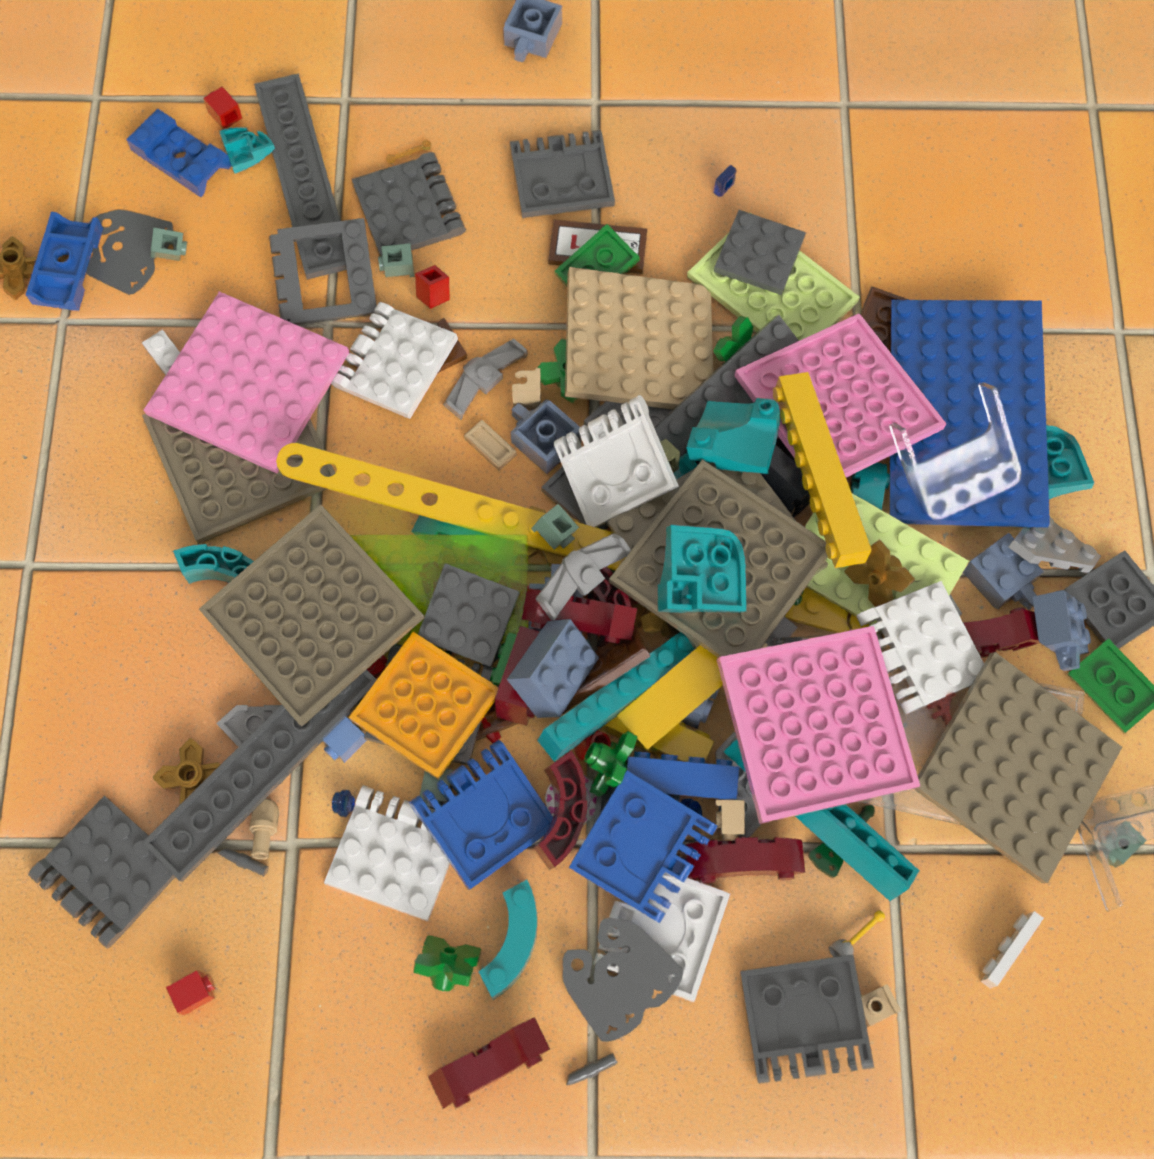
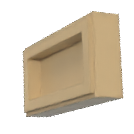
(490, 445)

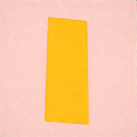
(673, 697)

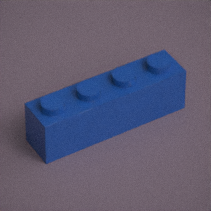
(687, 778)

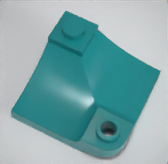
(736, 435)
(1066, 464)
(702, 572)

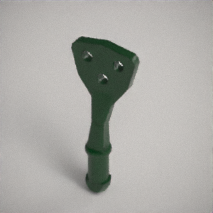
(836, 861)

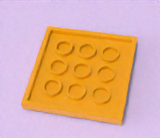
(425, 705)

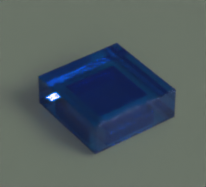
(725, 181)

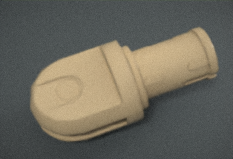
(263, 825)

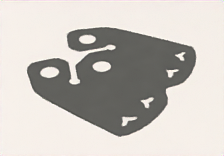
(125, 264)
(631, 990)

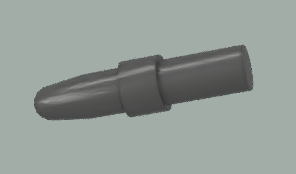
(244, 861)
(591, 1069)

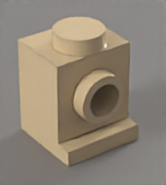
(731, 818)
(886, 1001)

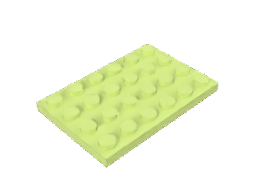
(807, 305)
(919, 554)

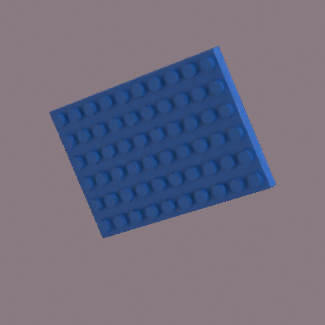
(947, 353)

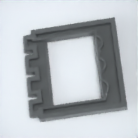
(357, 264)

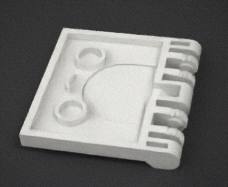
(399, 361)
(617, 464)
(926, 644)
(388, 858)
(684, 932)

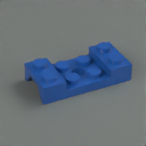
(161, 140)
(56, 282)

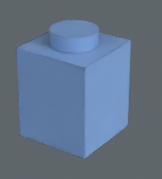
(344, 740)

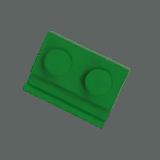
(503, 656)

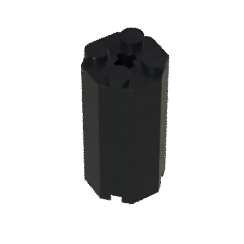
(786, 480)

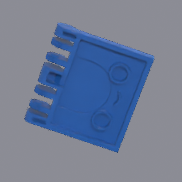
(487, 818)
(638, 843)

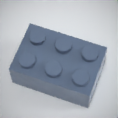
(553, 668)

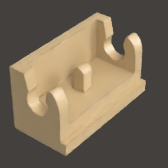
(529, 393)

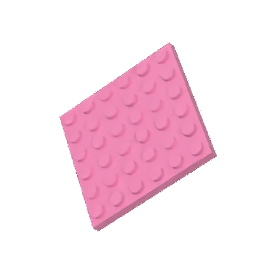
(246, 381)
(857, 389)
(817, 724)

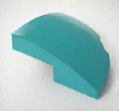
(245, 147)

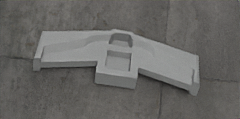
(482, 374)
(581, 572)

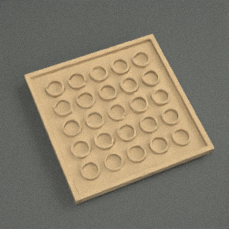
(636, 338)

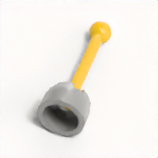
(843, 947)

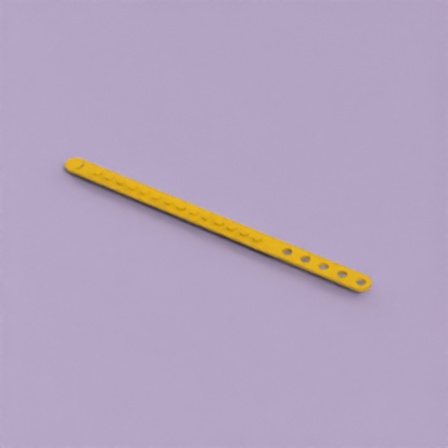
(490, 516)

